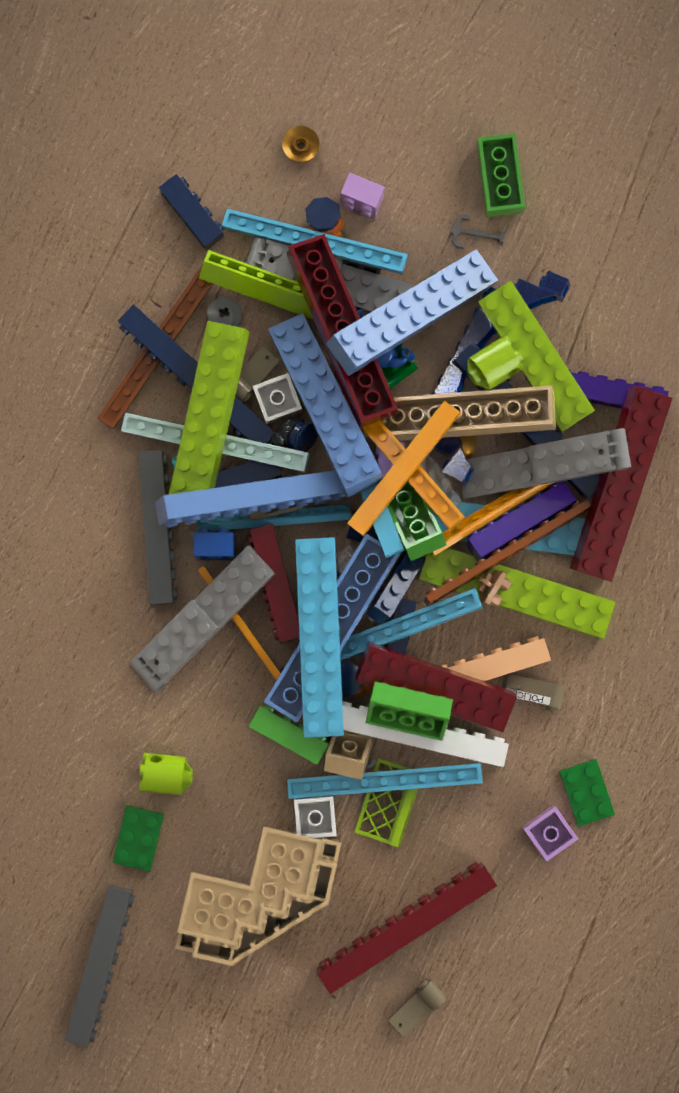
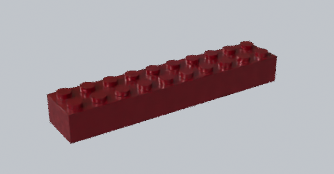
(333, 311)
(620, 490)
(405, 927)

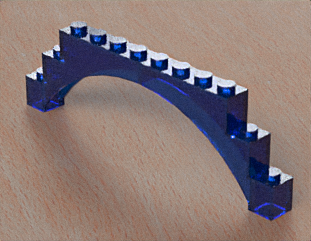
(551, 289)

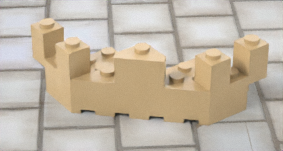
(233, 919)

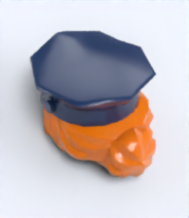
(324, 216)
(350, 687)

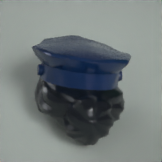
(295, 435)

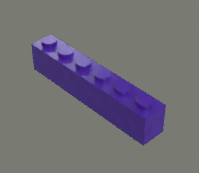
(608, 392)
(517, 523)

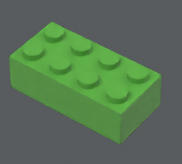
(500, 175)
(415, 523)
(409, 711)
(288, 734)

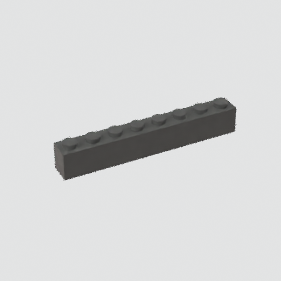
(157, 537)
(99, 964)

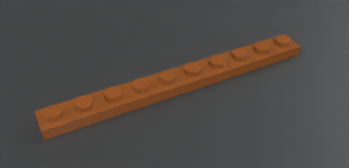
(145, 364)
(500, 556)

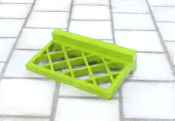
(402, 815)

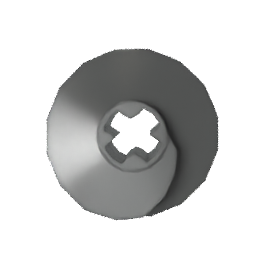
(222, 305)

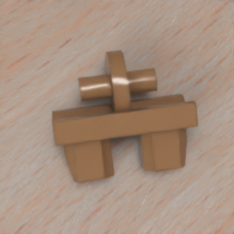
(490, 586)

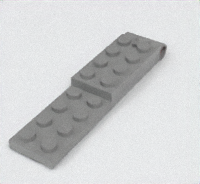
(365, 288)
(548, 463)
(201, 619)

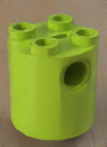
(494, 364)
(165, 774)

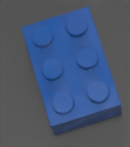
(214, 545)

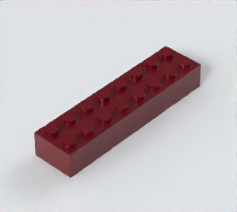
(471, 697)

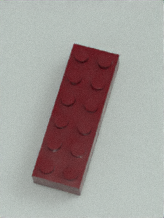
(277, 588)

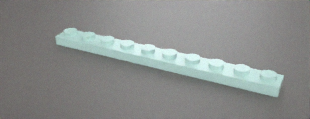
(233, 445)

